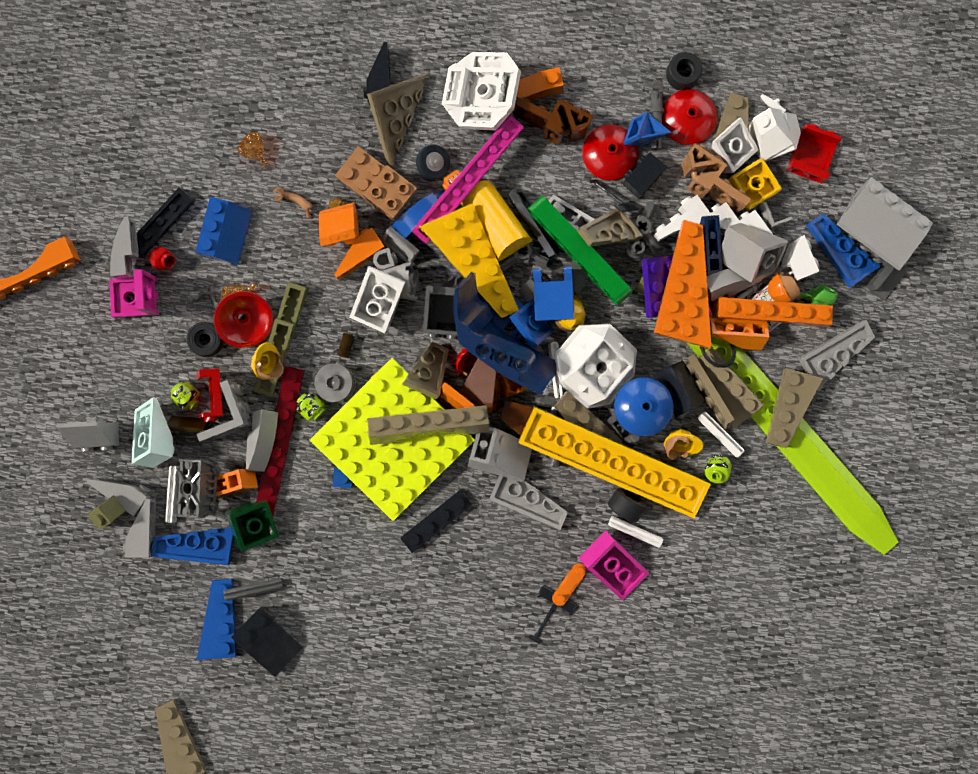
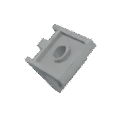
(239, 410)

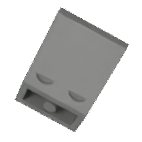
(500, 454)

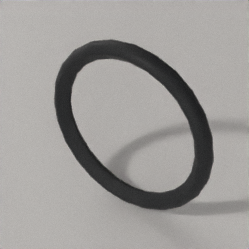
(720, 365)

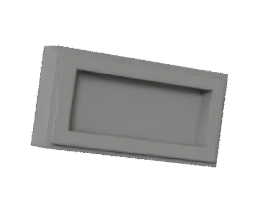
(399, 245)

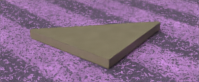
(394, 111)

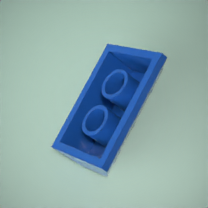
(223, 231)

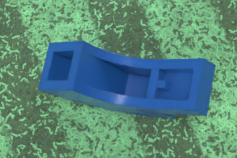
(414, 214)

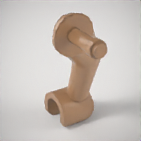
(293, 197)

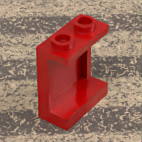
(813, 153)
(213, 377)

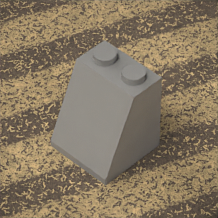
(752, 251)

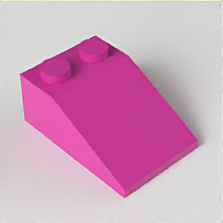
(613, 565)

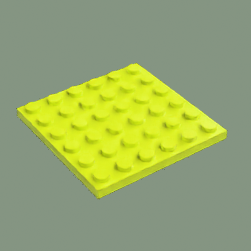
(392, 471)

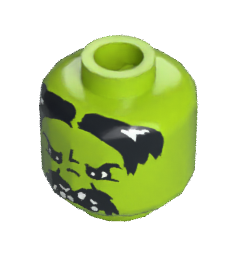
(185, 395)
(310, 406)
(718, 469)

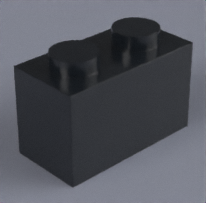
(644, 175)

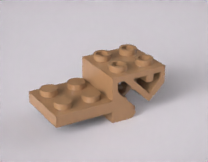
(708, 169)
(376, 183)

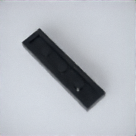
(162, 220)
(547, 243)
(436, 521)

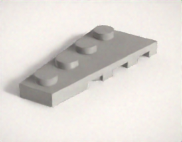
(836, 352)

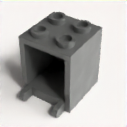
(439, 308)

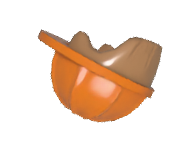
(783, 288)

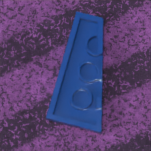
(844, 255)
(206, 546)
(218, 624)

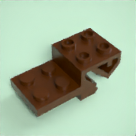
(563, 117)

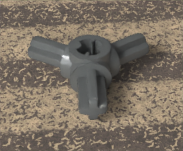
(645, 219)
(530, 256)

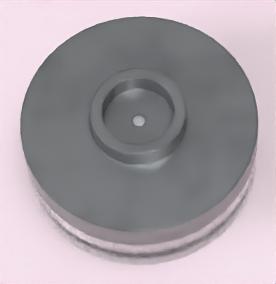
(335, 382)

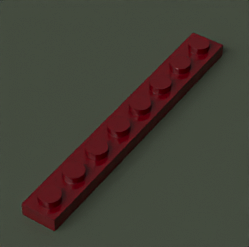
(286, 410)

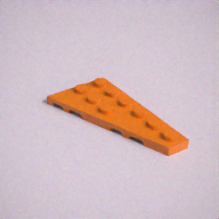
(685, 297)

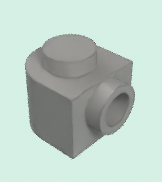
(384, 259)

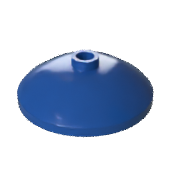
(630, 411)

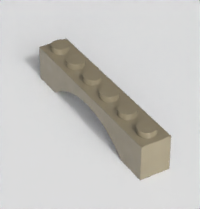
(396, 427)

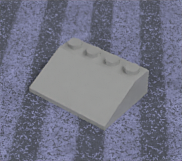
(884, 223)

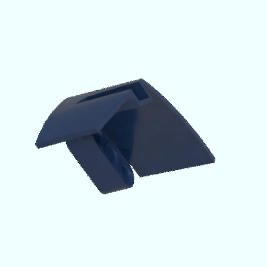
(495, 345)

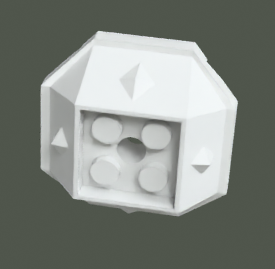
(471, 79)
(578, 361)

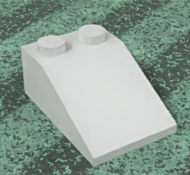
(377, 299)

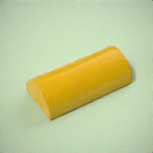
(497, 219)

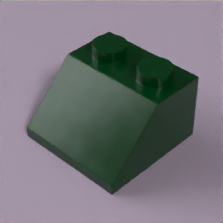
(252, 524)

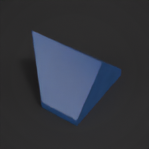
(644, 130)

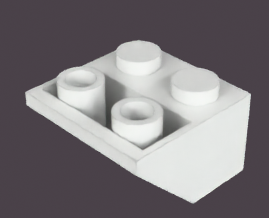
(799, 260)

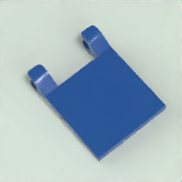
(554, 298)

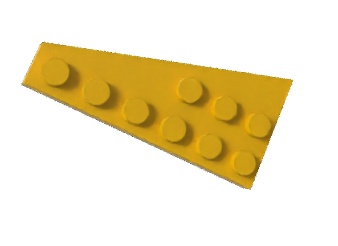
(469, 250)

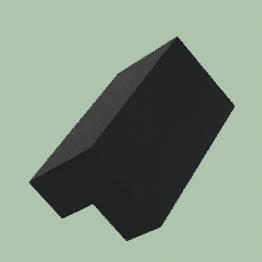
(681, 387)

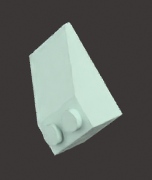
(151, 436)

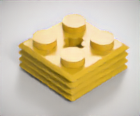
(760, 173)

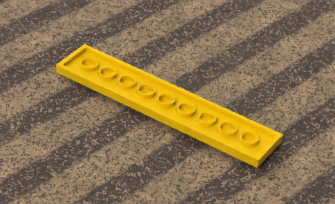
(614, 462)

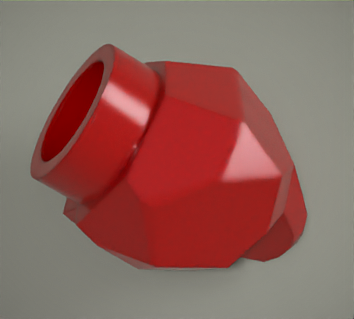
(162, 258)

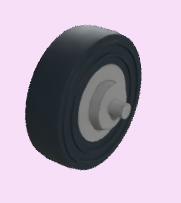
(433, 162)

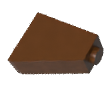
(483, 386)
(515, 415)

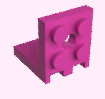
(145, 295)

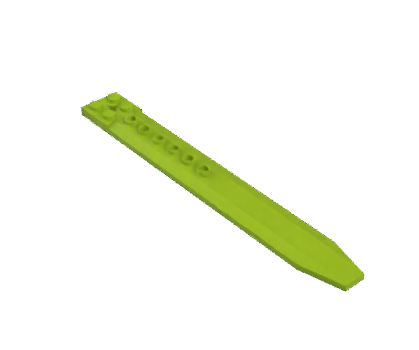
(814, 458)

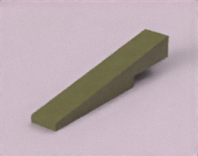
(284, 329)

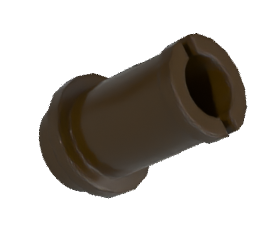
(345, 345)

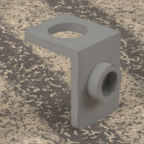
(767, 217)

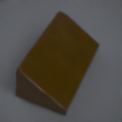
(188, 424)

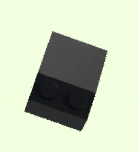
(267, 642)

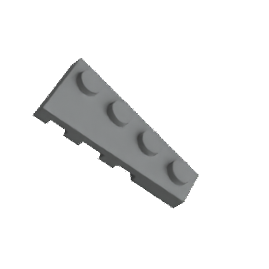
(527, 501)

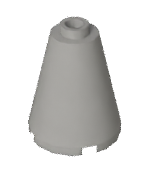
(409, 275)

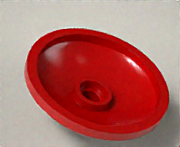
(684, 127)
(602, 161)
(246, 331)

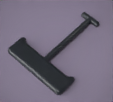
(623, 207)
(547, 593)

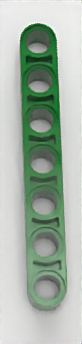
(579, 251)

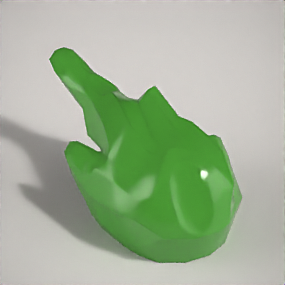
(820, 295)

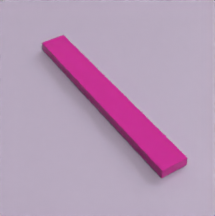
(471, 174)

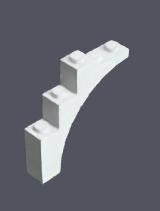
(693, 209)

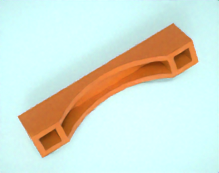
(55, 257)
(774, 311)

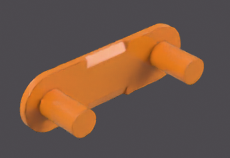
(569, 584)

